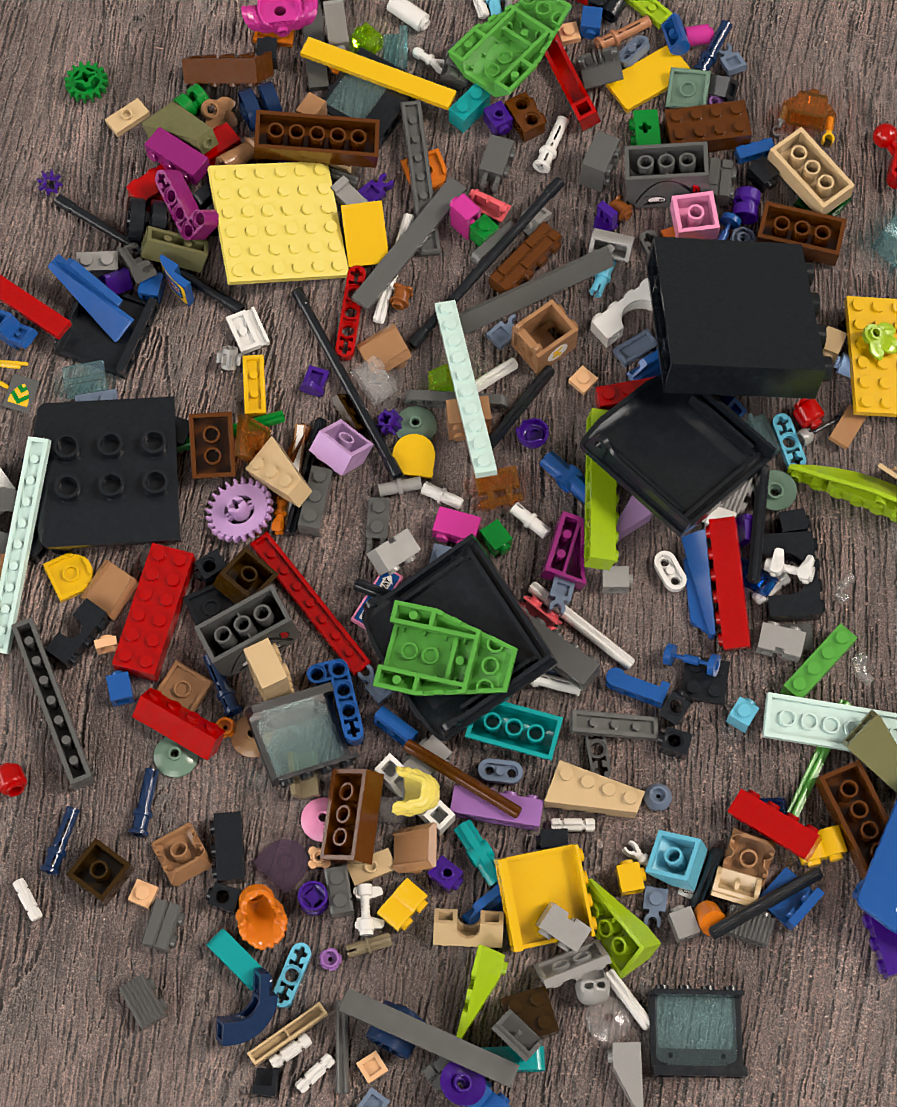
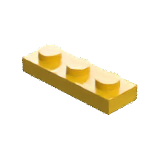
(254, 385)

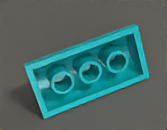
(518, 730)

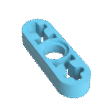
(789, 433)
(303, 961)

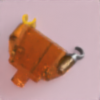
(808, 111)

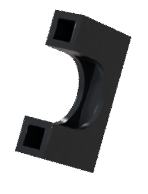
(807, 603)

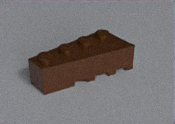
(228, 69)

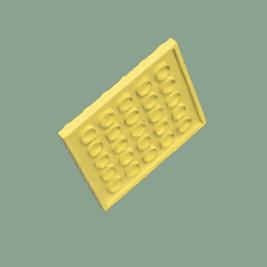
(277, 222)

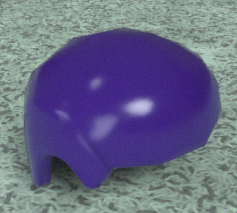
(532, 433)

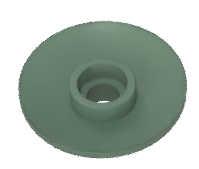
(427, 422)
(784, 486)
(174, 766)

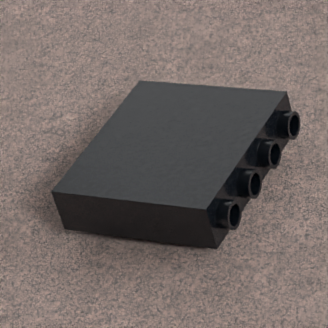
(736, 318)

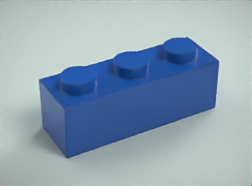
(753, 150)

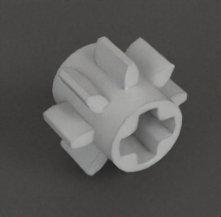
(229, 357)

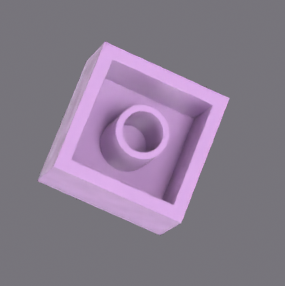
(341, 447)

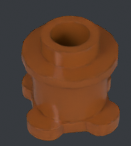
(623, 209)
(401, 296)

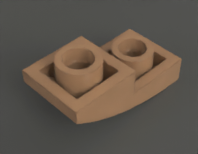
(846, 428)

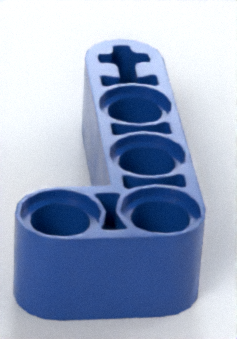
(343, 702)

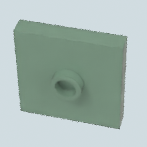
(687, 88)

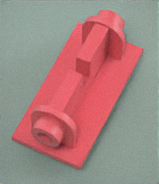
(489, 205)
(535, 609)

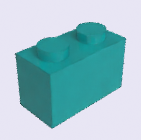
(469, 108)

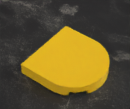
(415, 456)
(69, 575)

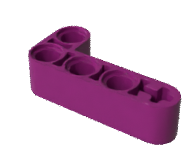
(189, 219)

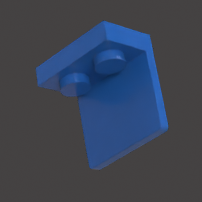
(794, 908)

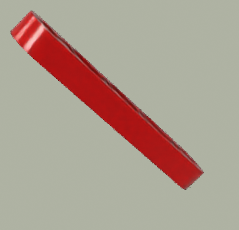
(351, 322)

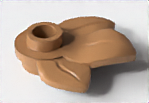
(221, 114)

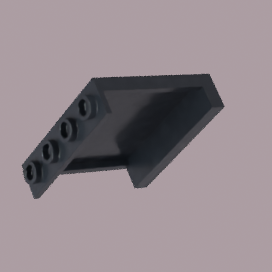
(89, 342)

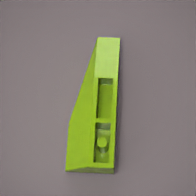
(849, 485)

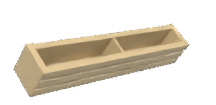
(287, 1034)

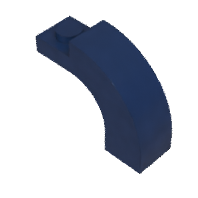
(254, 1018)

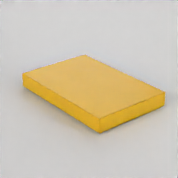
(364, 233)

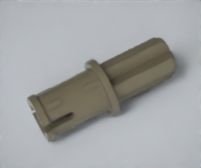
(369, 945)

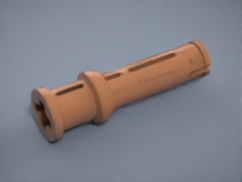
(615, 37)

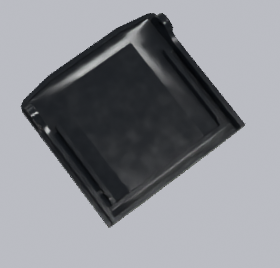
(676, 452)
(109, 473)
(472, 590)

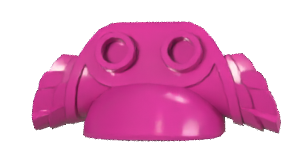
(266, 15)

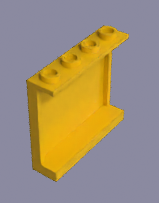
(534, 880)

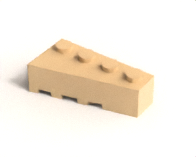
(590, 792)

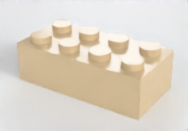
(810, 172)
(268, 671)

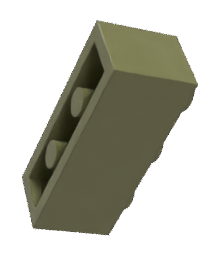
(185, 253)

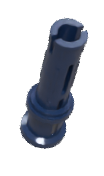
(708, 56)
(225, 693)
(142, 813)
(54, 851)

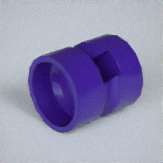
(746, 204)
(313, 898)

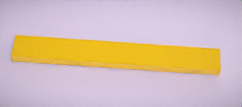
(378, 73)

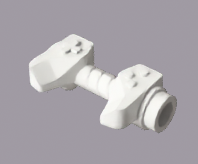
(777, 565)
(366, 923)

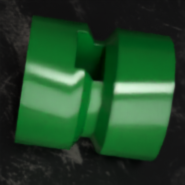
(192, 99)

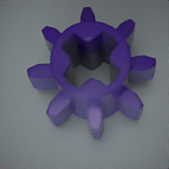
(49, 188)
(389, 422)

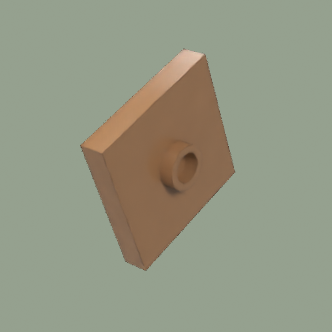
(185, 686)

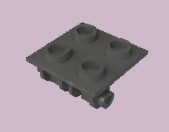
(600, 67)

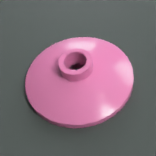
(310, 818)

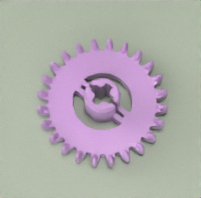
(240, 510)

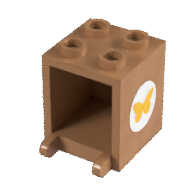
(534, 341)

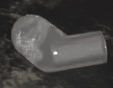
(842, 585)
(860, 667)

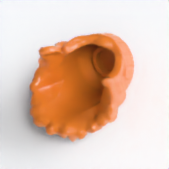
(260, 917)

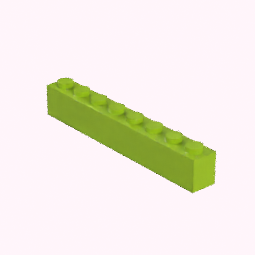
(600, 511)

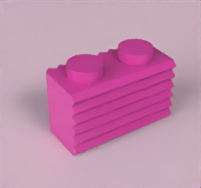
(463, 214)

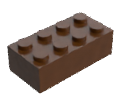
(719, 124)
(817, 232)
(352, 816)

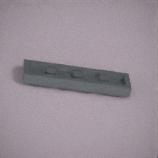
(613, 725)

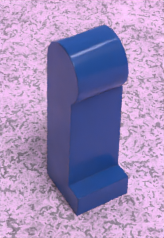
(636, 688)

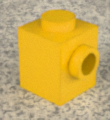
(630, 877)

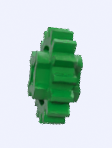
(86, 82)

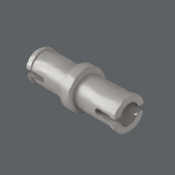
(400, 486)

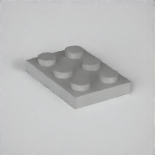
(572, 964)

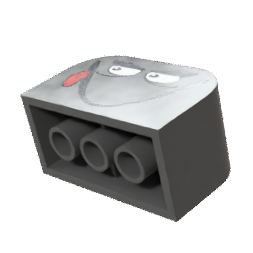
(664, 171)
(244, 625)

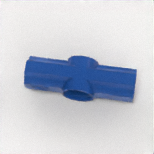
(566, 476)

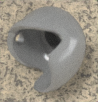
(593, 988)

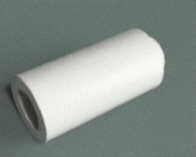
(409, 14)

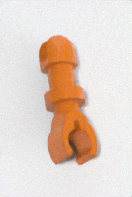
(280, 513)

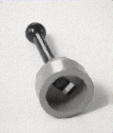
(806, 435)

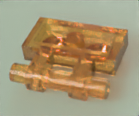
(504, 481)

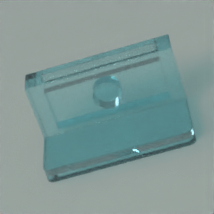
(397, 48)
(84, 378)
(763, 427)

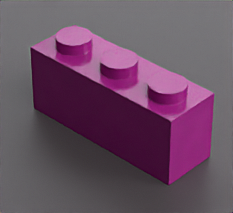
(176, 155)

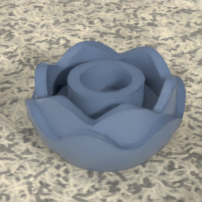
(743, 233)
(657, 803)

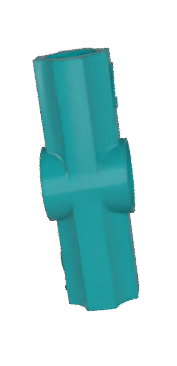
(478, 851)

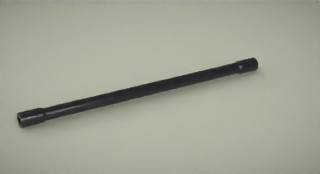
(549, 193)
(72, 208)
(389, 461)

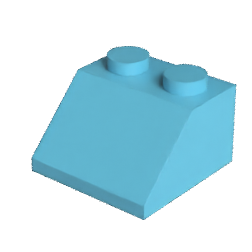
(677, 859)

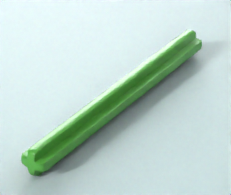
(809, 777)

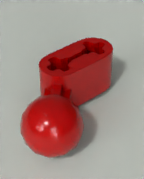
(886, 137)

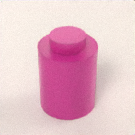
(699, 34)

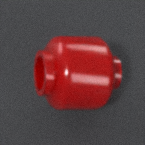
(808, 413)
(12, 779)

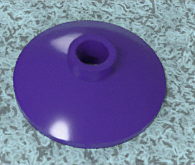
(473, 1085)

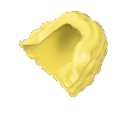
(420, 794)

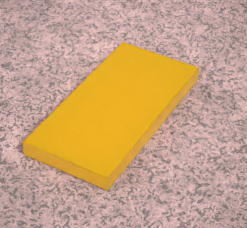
(645, 79)

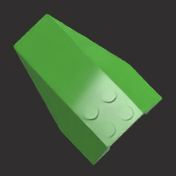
(509, 44)
(442, 655)

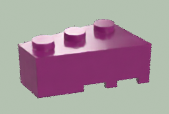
(566, 551)

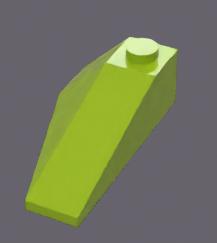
(620, 931)
(484, 978)

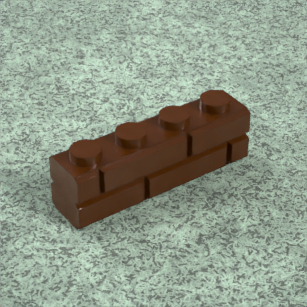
(526, 259)

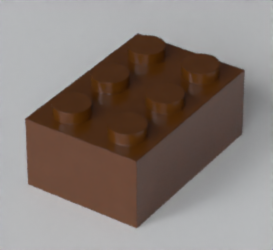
(212, 445)

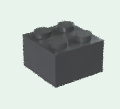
(600, 161)

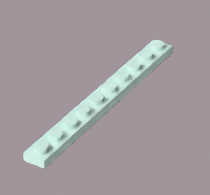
(465, 389)
(21, 536)

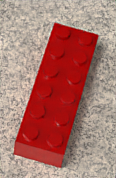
(154, 612)

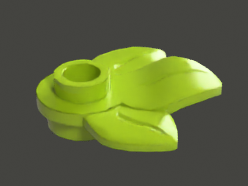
(880, 339)

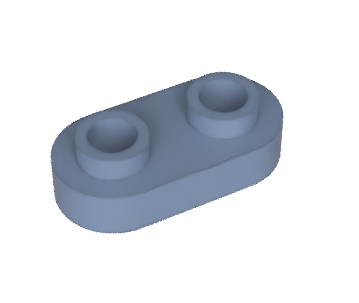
(633, 51)
(500, 770)

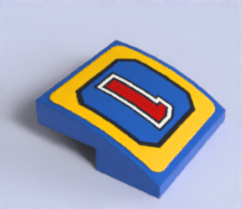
(178, 284)

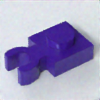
(375, 191)

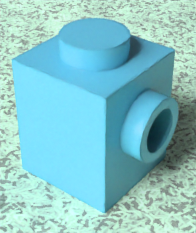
(742, 714)

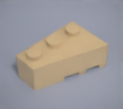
(278, 473)

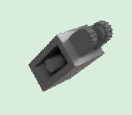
(496, 162)

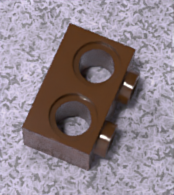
(528, 115)

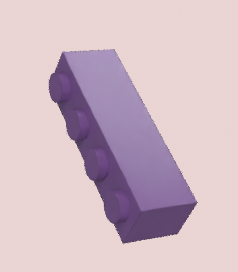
(472, 807)

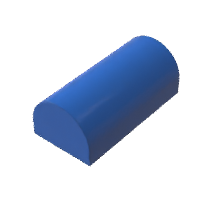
(675, 35)
(394, 726)

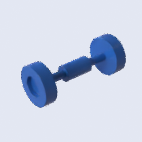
(730, 221)
(670, 654)

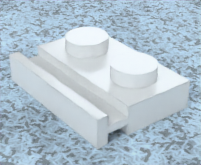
(247, 330)

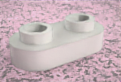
(670, 572)

